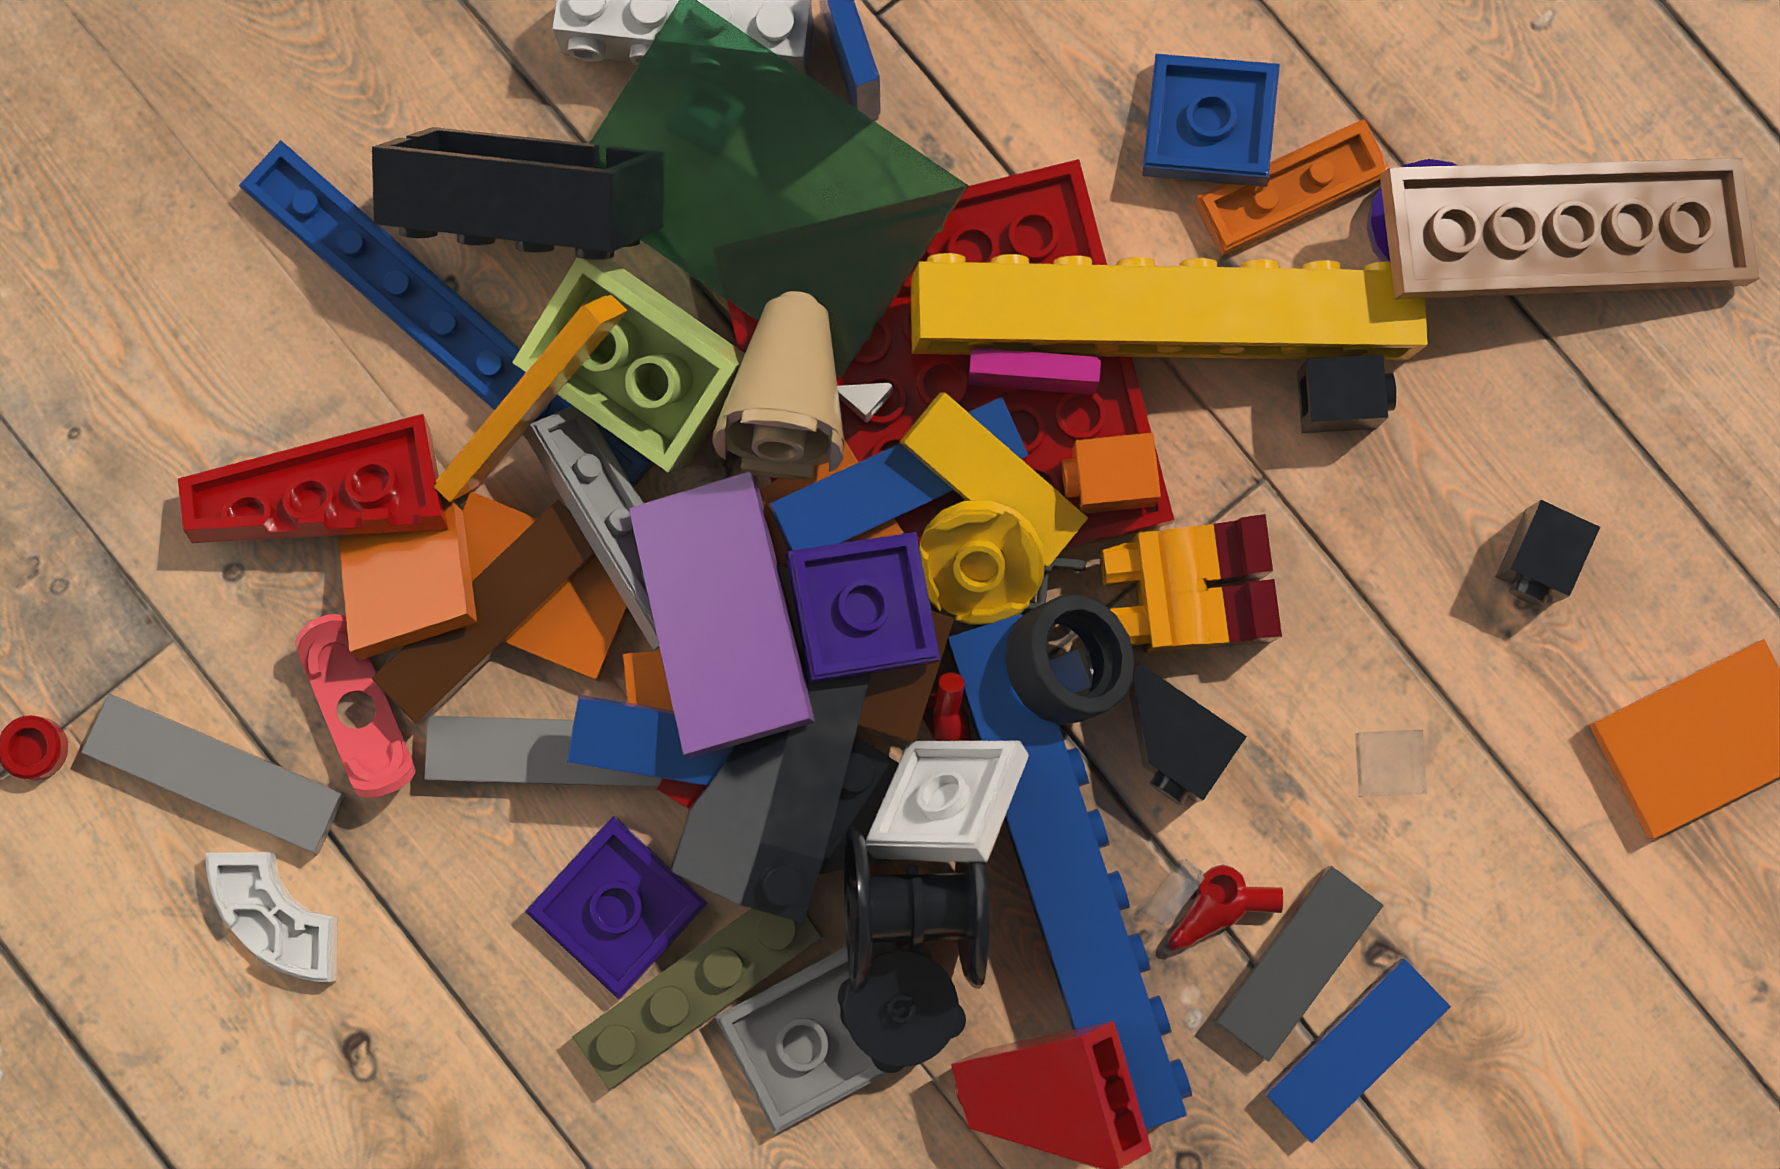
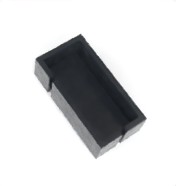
(518, 191)

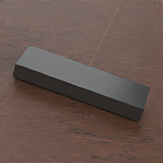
(1298, 963)

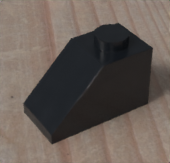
(1179, 738)

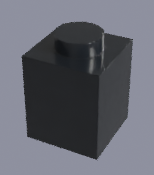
(1344, 393)
(1546, 554)

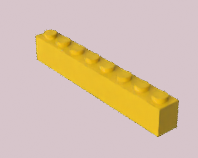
(1162, 309)

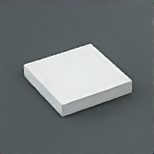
(947, 800)

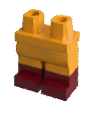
(1172, 583)

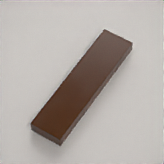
(504, 600)

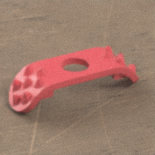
(376, 753)

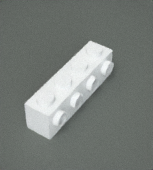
(628, 27)

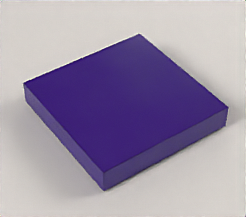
(862, 607)
(616, 907)

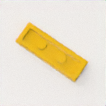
(986, 469)

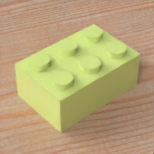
(653, 376)

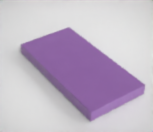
(721, 615)

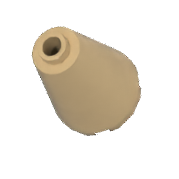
(785, 394)

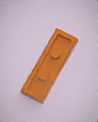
(1295, 189)

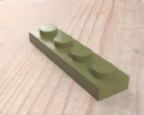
(691, 992)

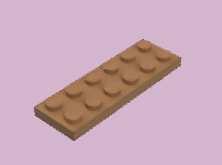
(1568, 227)

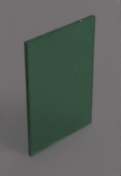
(776, 178)

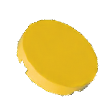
(981, 561)

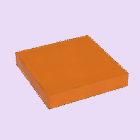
(406, 585)

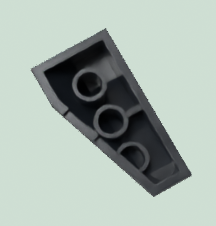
(772, 807)

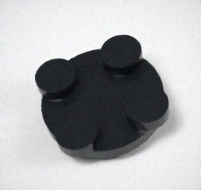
(904, 1009)

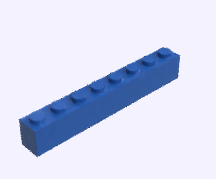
(1067, 878)

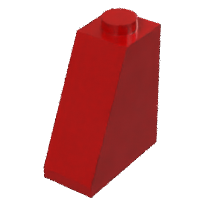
(1057, 1096)

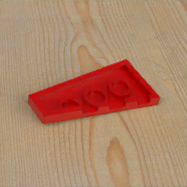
(331, 487)

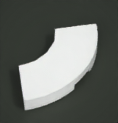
(269, 919)

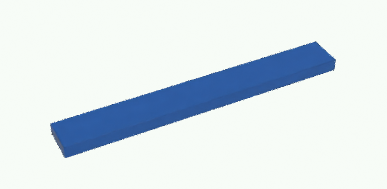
(400, 285)

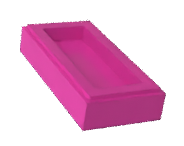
(1034, 371)

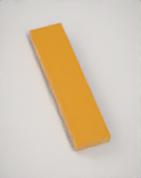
(530, 396)

